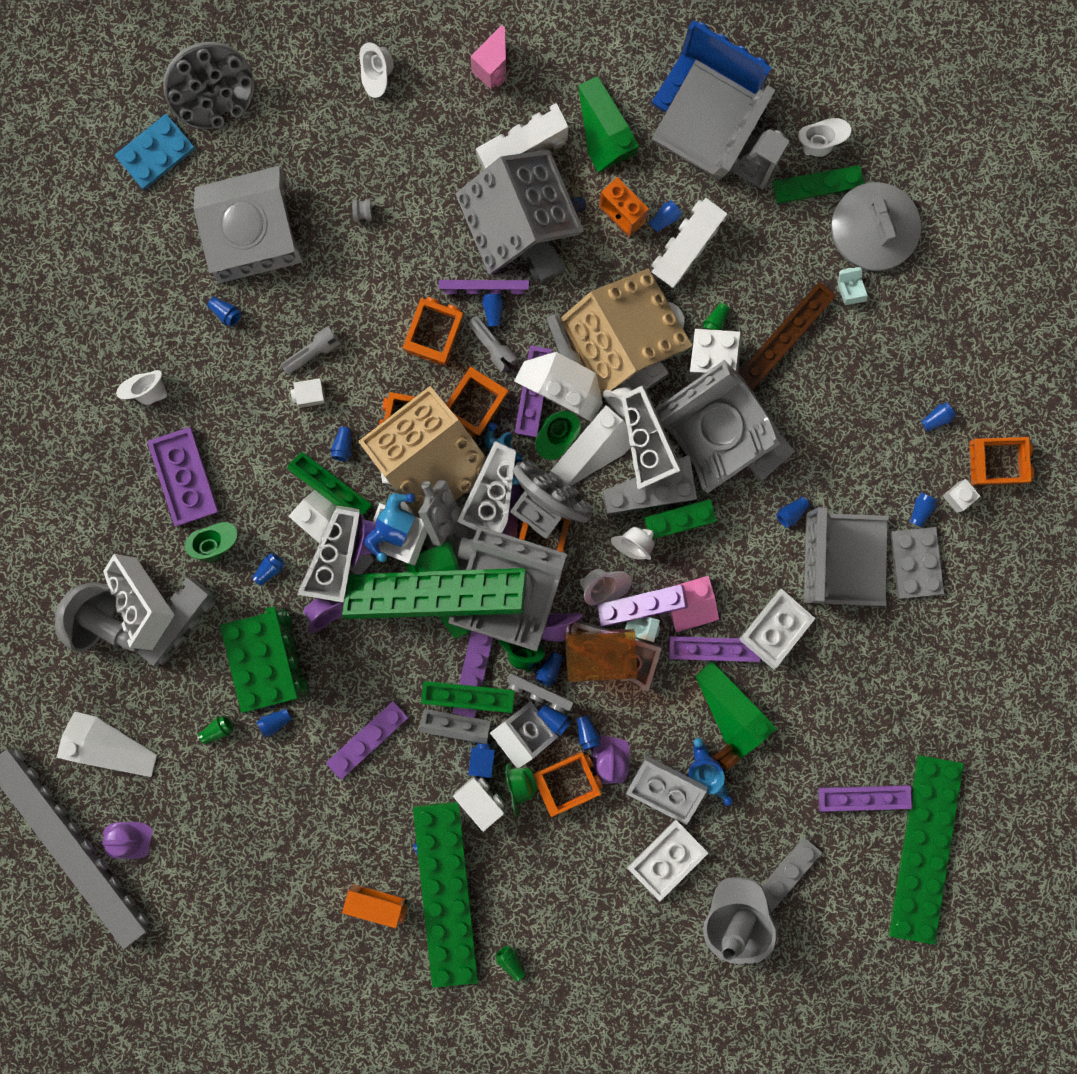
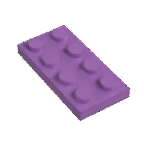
(183, 476)

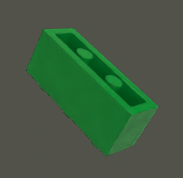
(680, 519)

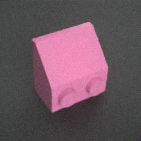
(490, 59)
(701, 605)

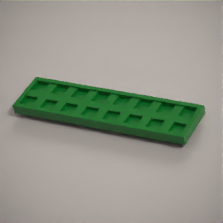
(435, 593)
(926, 849)
(445, 894)

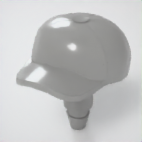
(87, 616)
(740, 922)

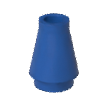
(665, 216)
(493, 309)
(224, 311)
(938, 417)
(342, 445)
(923, 509)
(792, 512)
(270, 566)
(549, 670)
(554, 719)
(273, 722)
(588, 734)

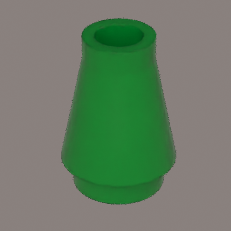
(717, 318)
(217, 729)
(509, 961)

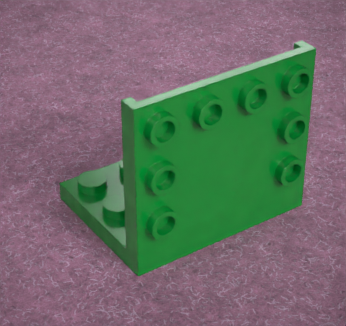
(264, 659)

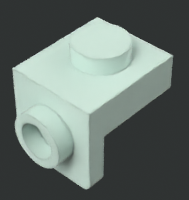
(852, 286)
(645, 628)

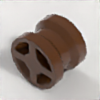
(726, 757)

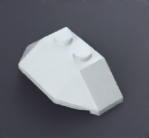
(562, 383)

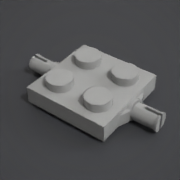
(439, 512)

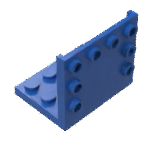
(718, 54)

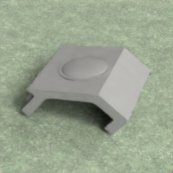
(245, 225)
(719, 425)
(544, 572)

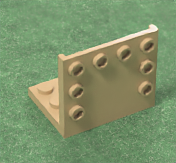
(624, 329)
(424, 445)

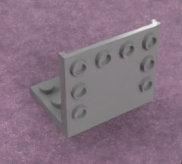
(710, 120)
(516, 206)
(845, 558)

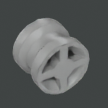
(362, 209)

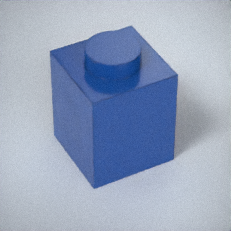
(481, 760)

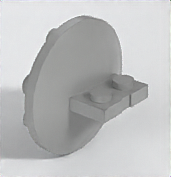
(207, 83)
(876, 226)
(545, 502)

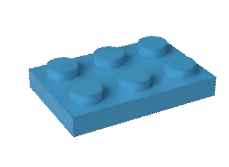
(154, 152)

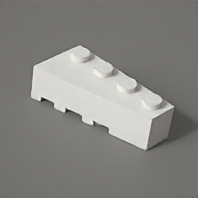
(538, 135)
(689, 242)
(648, 441)
(331, 563)
(138, 601)

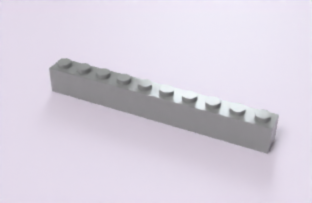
(70, 849)

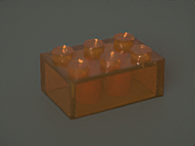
(601, 655)

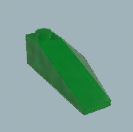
(605, 129)
(439, 559)
(734, 713)

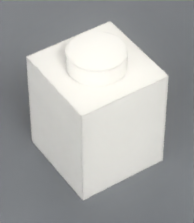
(308, 393)
(961, 496)

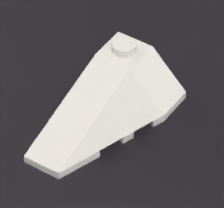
(596, 447)
(491, 493)
(314, 516)
(98, 744)

